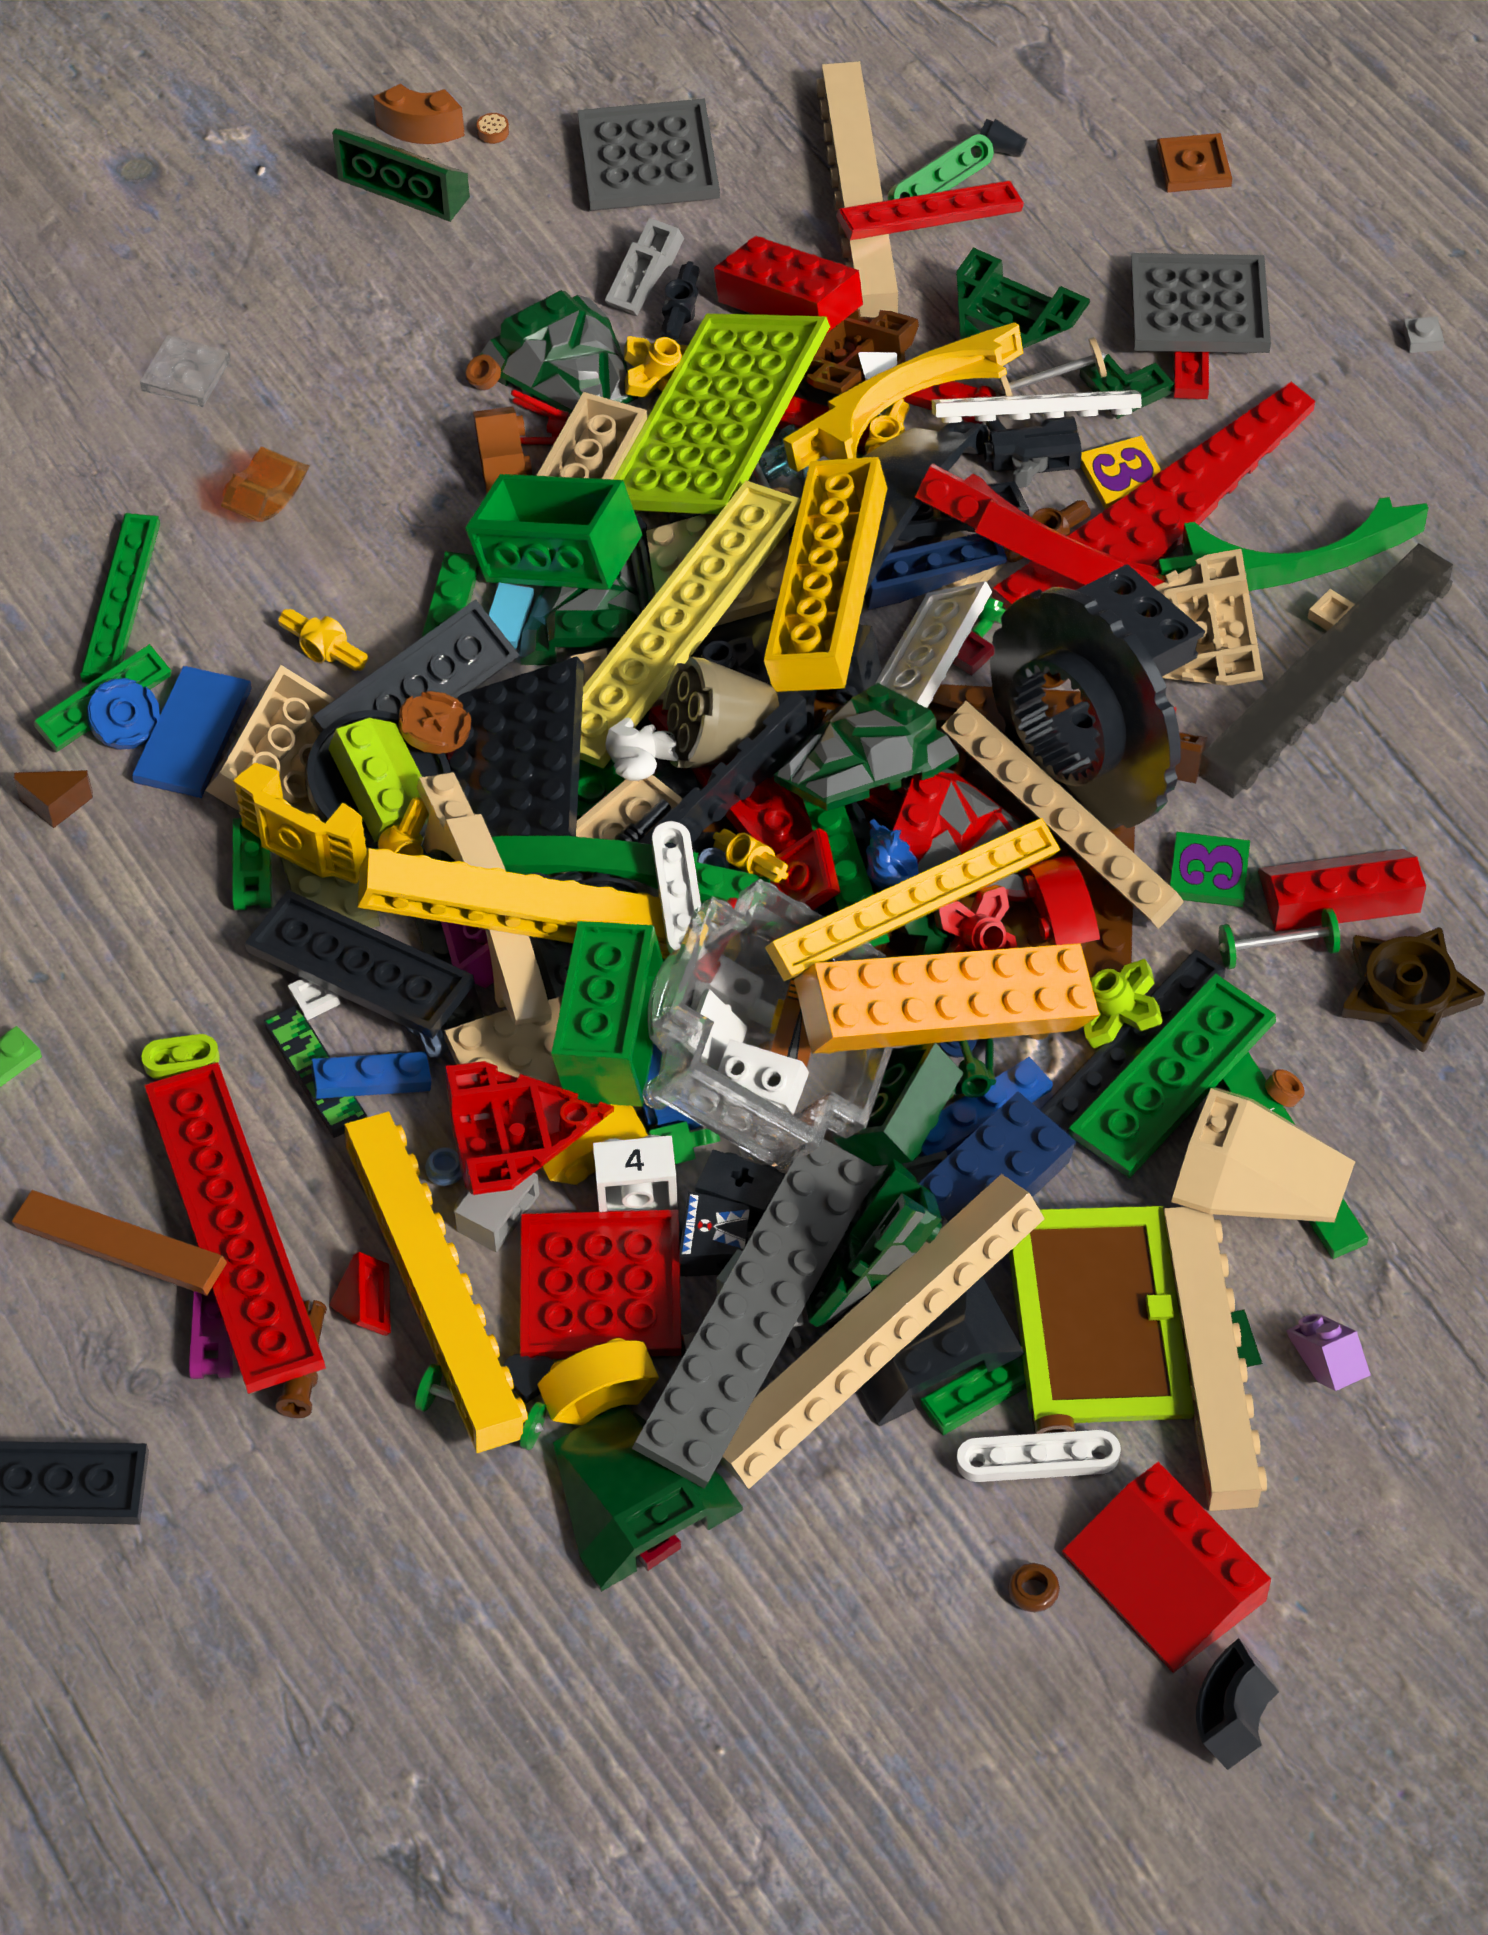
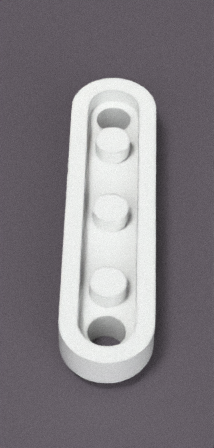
(675, 880)
(1038, 1455)

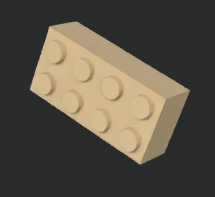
(594, 439)

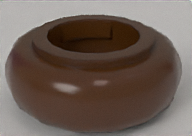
(1037, 1572)

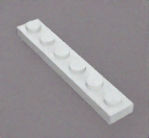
(1050, 404)

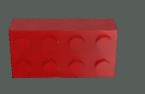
(786, 281)

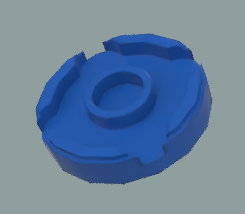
(123, 713)

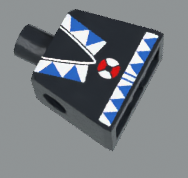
(712, 1234)

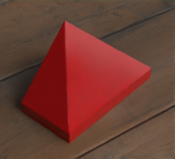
(365, 1294)

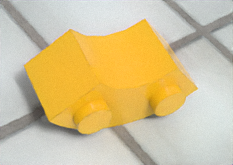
(577, 1160)
(597, 1381)

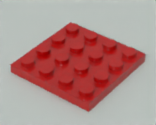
(600, 1281)

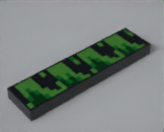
(298, 1047)

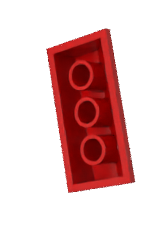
(1351, 885)

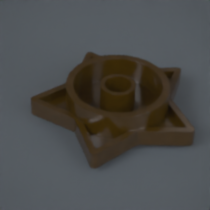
(1409, 985)

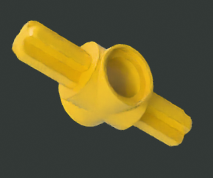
(887, 426)
(323, 639)
(408, 832)
(750, 855)

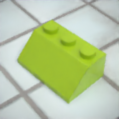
(376, 771)

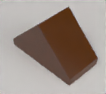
(1191, 749)
(54, 793)

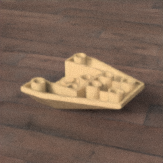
(1259, 1165)

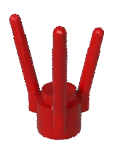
(556, 417)

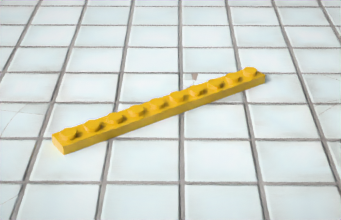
(911, 899)

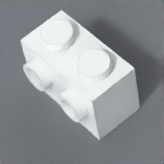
(765, 1073)

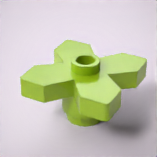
(1121, 1000)

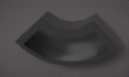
(1232, 1704)

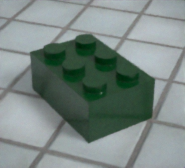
(906, 1105)

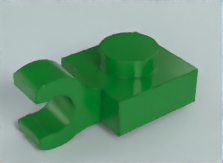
(685, 1141)

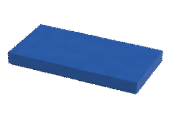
(192, 731)

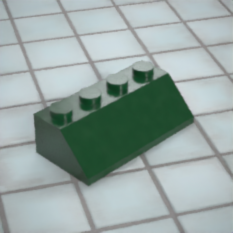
(400, 174)

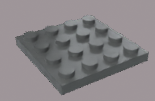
(648, 154)
(1200, 303)

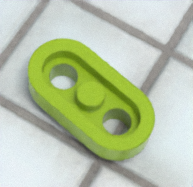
(180, 1055)

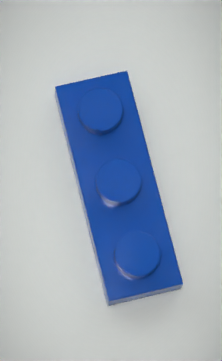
(371, 1075)

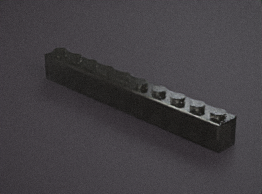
(1325, 671)

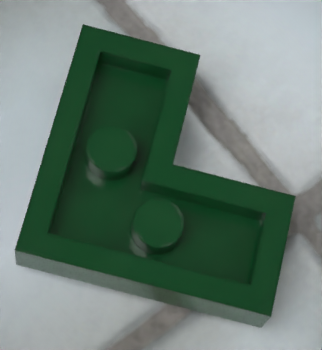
(1148, 381)

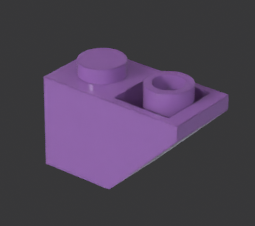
(1329, 1351)

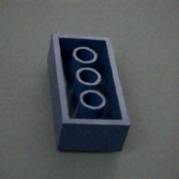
(1012, 1142)

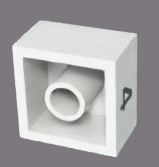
(636, 1174)

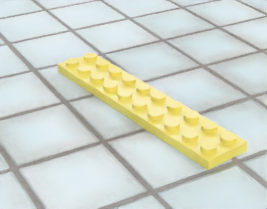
(683, 612)

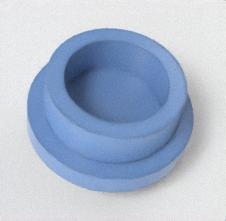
(443, 1167)

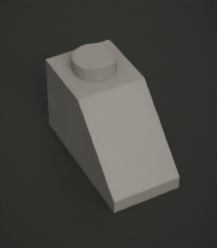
(494, 1215)

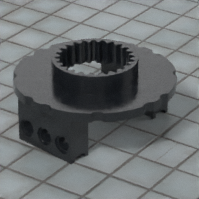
(1114, 646)

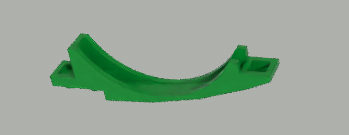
(1381, 531)
(612, 857)

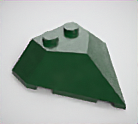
(993, 301)

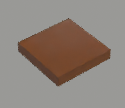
(1194, 162)

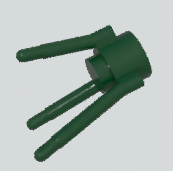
(976, 1076)

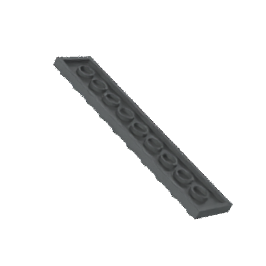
(754, 1313)

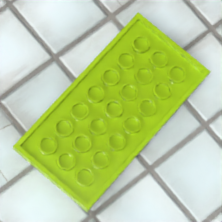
(719, 411)

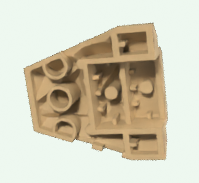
(1219, 602)

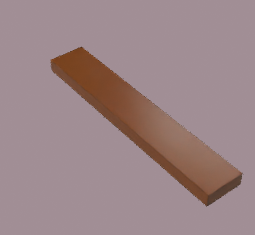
(119, 1242)

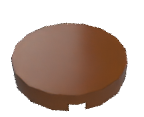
(434, 722)

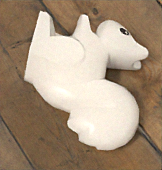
(636, 750)

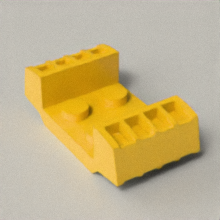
(300, 837)

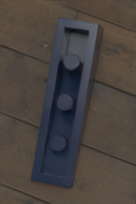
(930, 567)

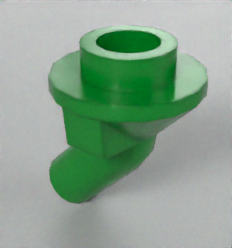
(991, 614)

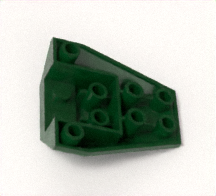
(626, 1500)

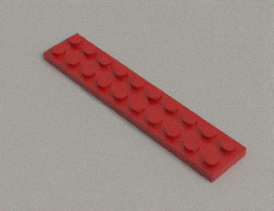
(234, 1220)

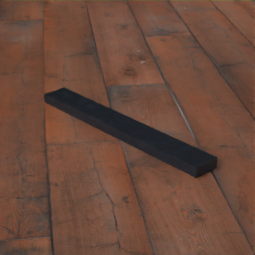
(1129, 1042)

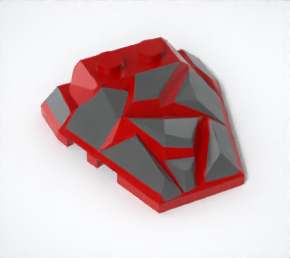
(951, 817)

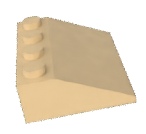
(277, 736)

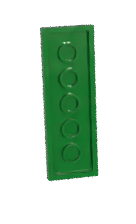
(1172, 1075)

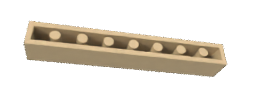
(1063, 815)
(1214, 1370)

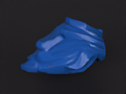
(888, 858)

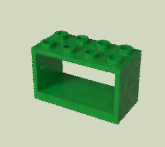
(554, 531)
(603, 1017)

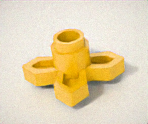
(651, 364)

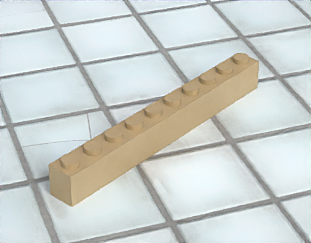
(856, 179)
(879, 1328)

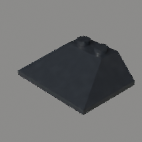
(958, 1338)

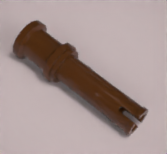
(297, 1392)

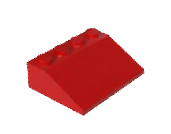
(1167, 1567)

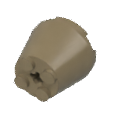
(714, 711)

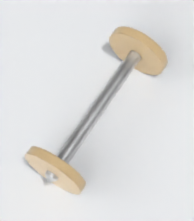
(1097, 357)

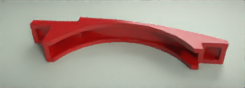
(1003, 523)

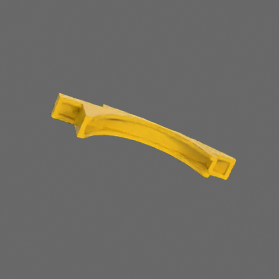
(839, 430)

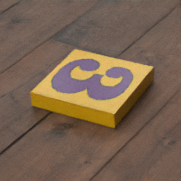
(1118, 468)

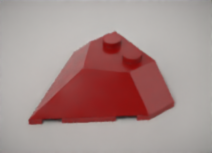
(511, 1124)

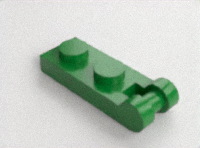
(250, 867)

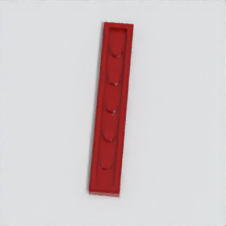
(929, 210)

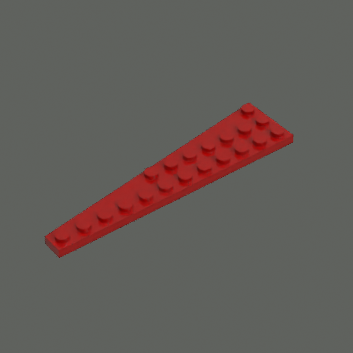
(1152, 517)

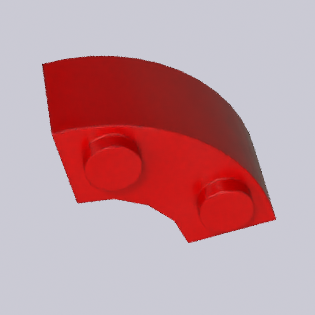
(1062, 902)

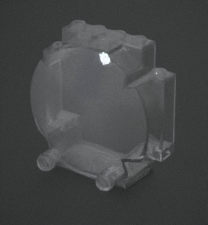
(729, 957)

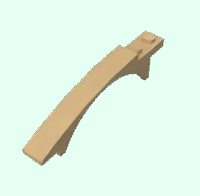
(467, 839)

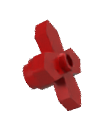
(980, 926)

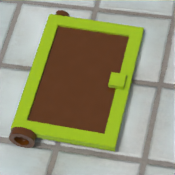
(1099, 1319)

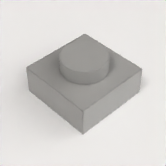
(1423, 334)

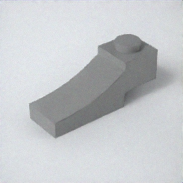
(644, 266)

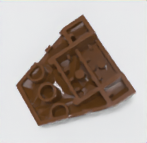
(837, 361)

